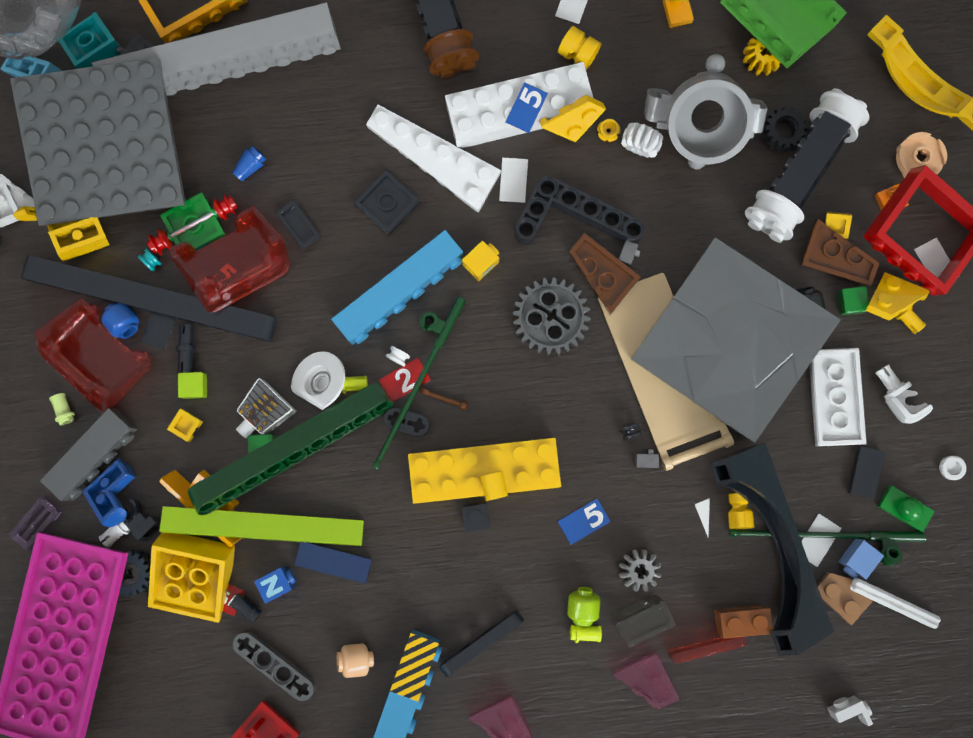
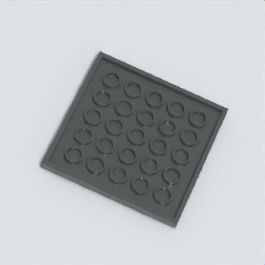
(98, 141)

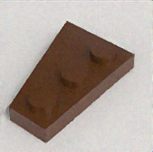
(835, 255)
(603, 271)

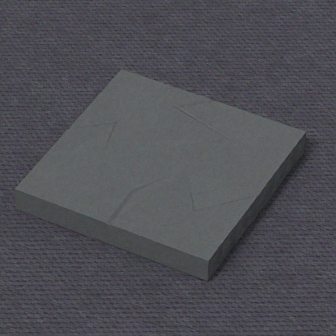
(735, 339)

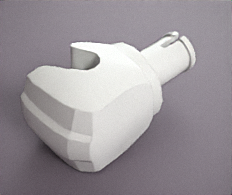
(896, 397)

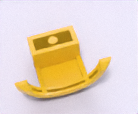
(70, 238)

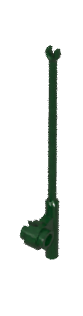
(441, 328)
(887, 539)

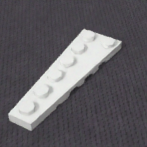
(451, 166)

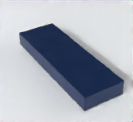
(333, 562)

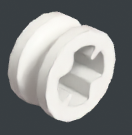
(397, 356)

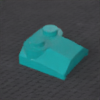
(89, 42)

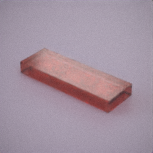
(706, 648)

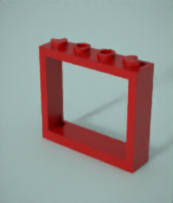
(946, 198)

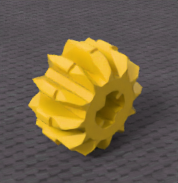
(760, 63)

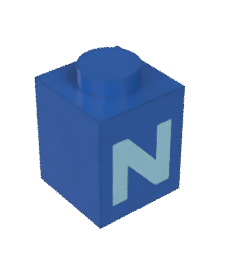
(276, 583)

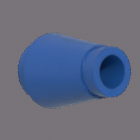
(249, 163)

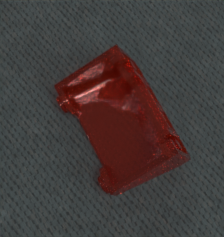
(233, 263)
(90, 356)

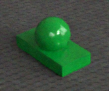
(906, 508)

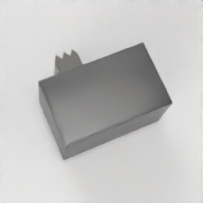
(628, 252)
(647, 460)

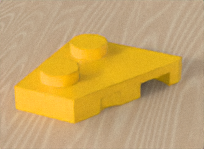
(574, 118)
(895, 296)

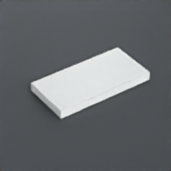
(837, 397)

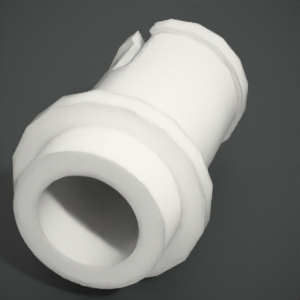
(114, 533)

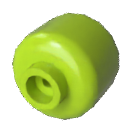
(583, 606)

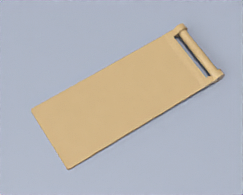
(668, 413)

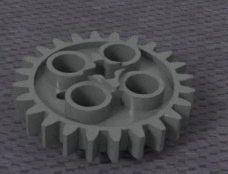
(538, 334)

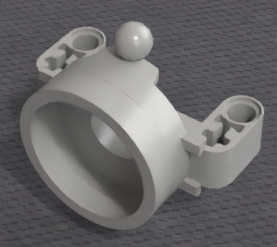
(715, 145)

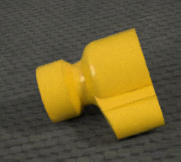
(740, 515)

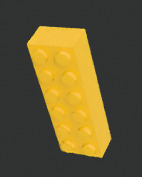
(458, 471)

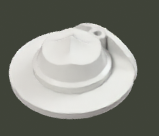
(319, 379)

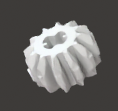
(642, 140)

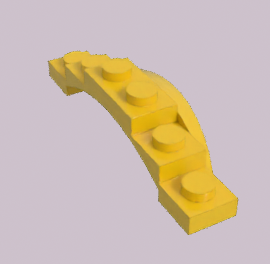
(916, 78)

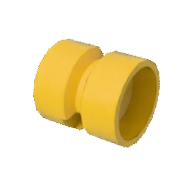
(579, 47)

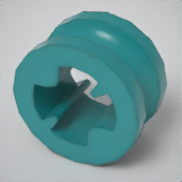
(149, 259)

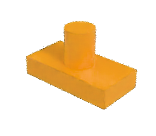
(678, 12)

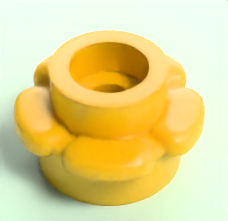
(608, 124)

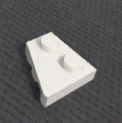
(10, 200)

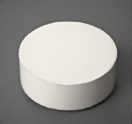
(952, 467)

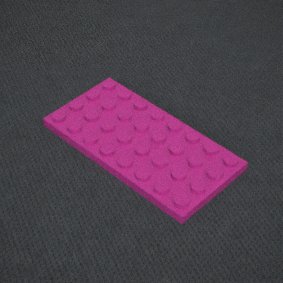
(59, 638)

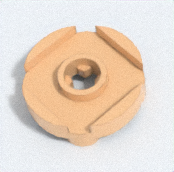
(922, 141)

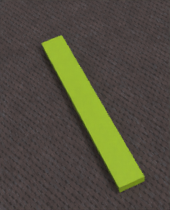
(262, 526)

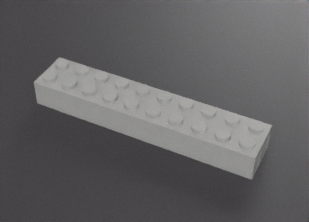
(241, 48)

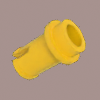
(911, 320)

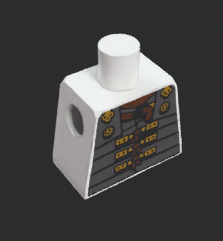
(263, 410)

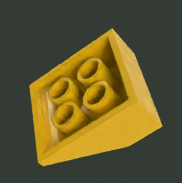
(190, 575)

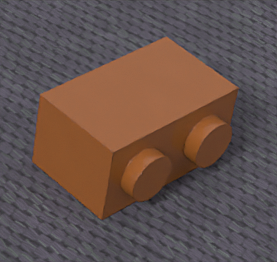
(743, 621)

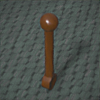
(463, 405)

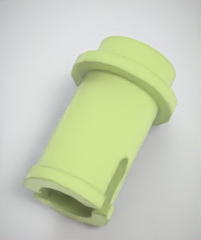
(62, 409)

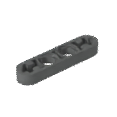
(271, 669)

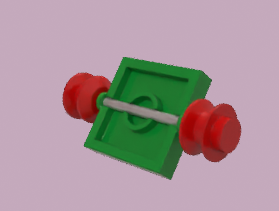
(193, 223)

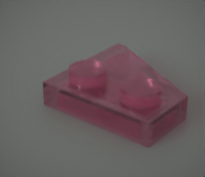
(650, 680)
(502, 720)

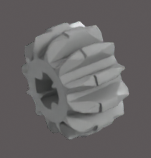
(647, 564)

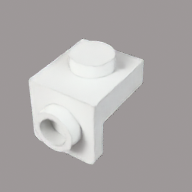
(849, 707)

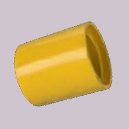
(494, 486)

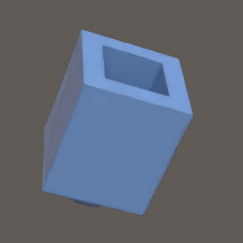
(860, 559)

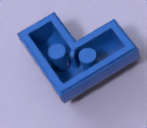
(104, 490)

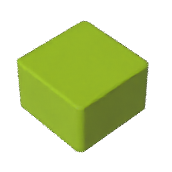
(192, 385)

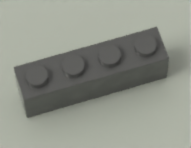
(89, 455)

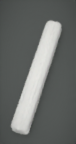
(895, 603)

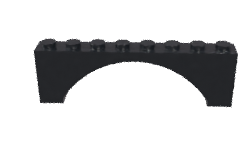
(802, 612)

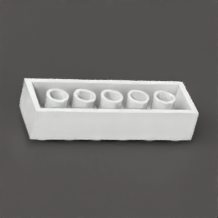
(481, 112)

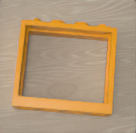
(192, 22)

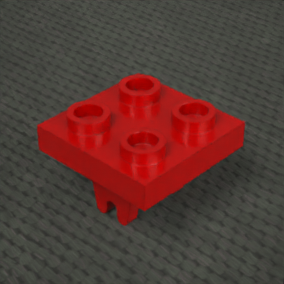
(266, 723)

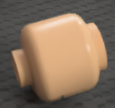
(354, 660)

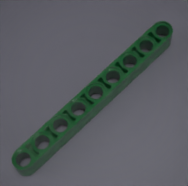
(289, 449)

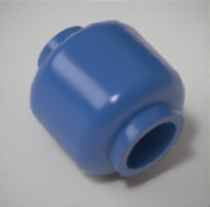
(120, 320)

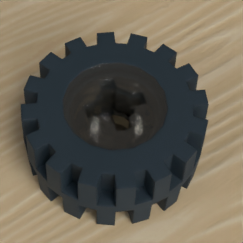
(139, 571)

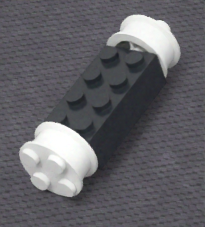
(832, 125)

